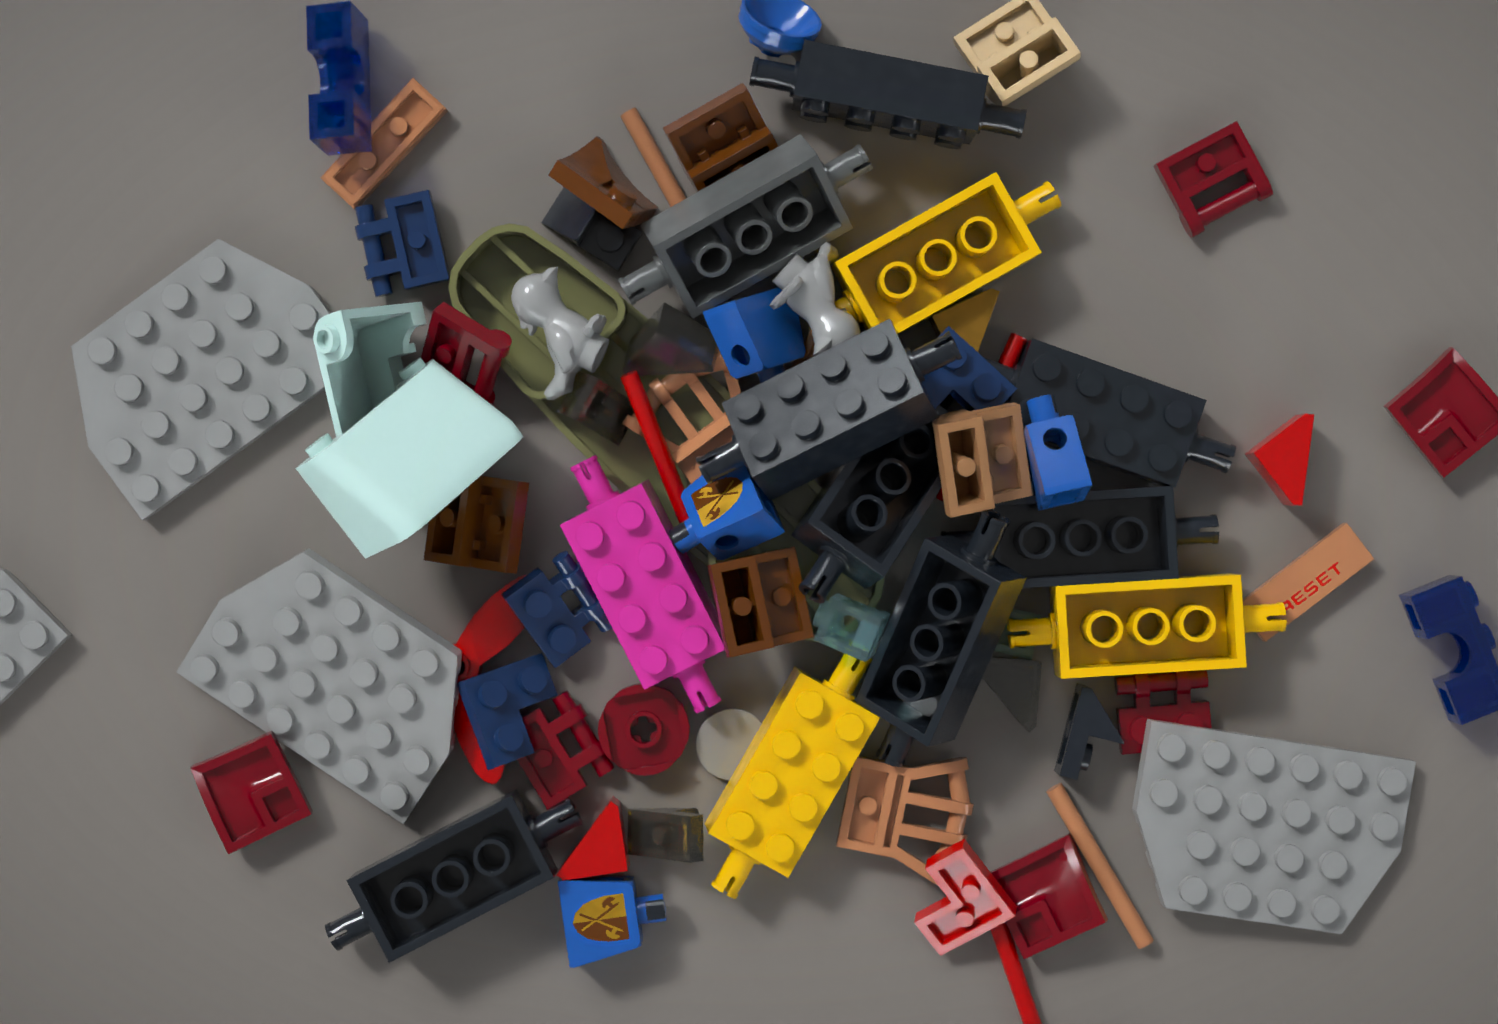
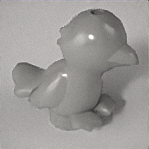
(810, 293)
(569, 336)

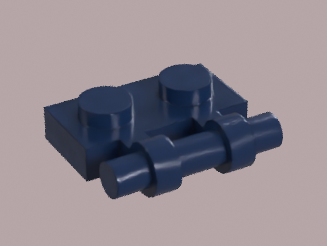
(415, 239)
(548, 618)

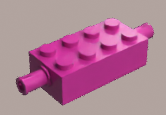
(645, 584)

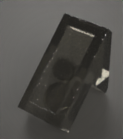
(666, 833)

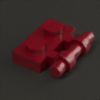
(1133, 719)
(551, 767)

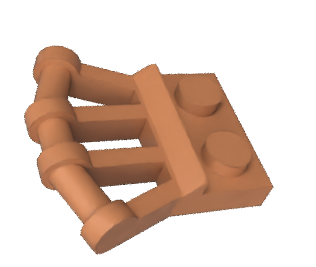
(698, 443)
(877, 806)

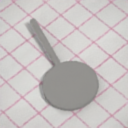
(725, 739)

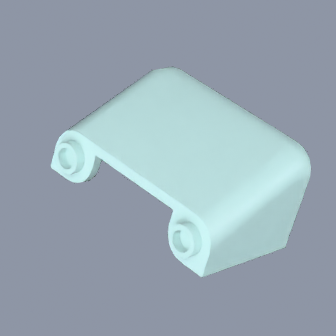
(362, 356)
(407, 457)

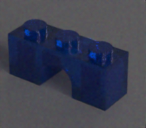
(341, 49)
(1449, 608)

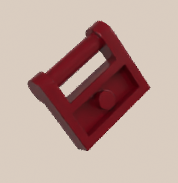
(1206, 165)
(452, 344)

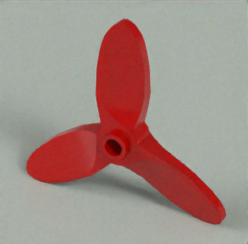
(485, 636)

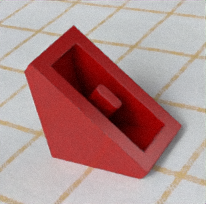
(1284, 458)
(602, 847)

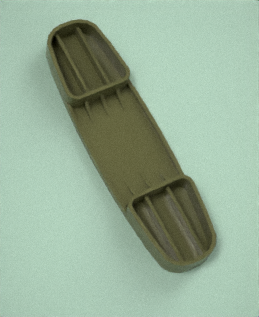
(483, 289)

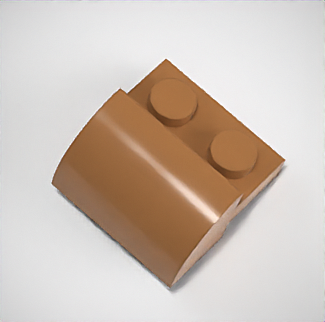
(981, 458)

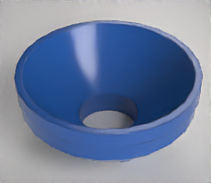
(779, 25)

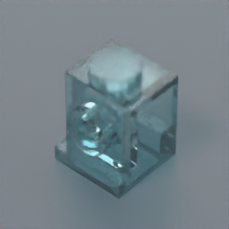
(832, 632)

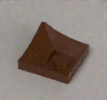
(602, 185)

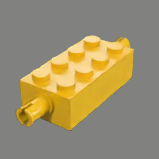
(941, 254)
(1147, 626)
(790, 773)

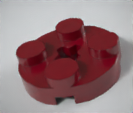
(628, 750)

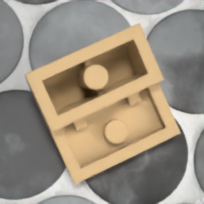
(1016, 49)

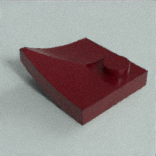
(1447, 412)
(250, 792)
(1050, 896)

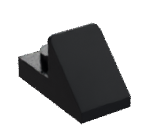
(591, 230)
(1084, 720)

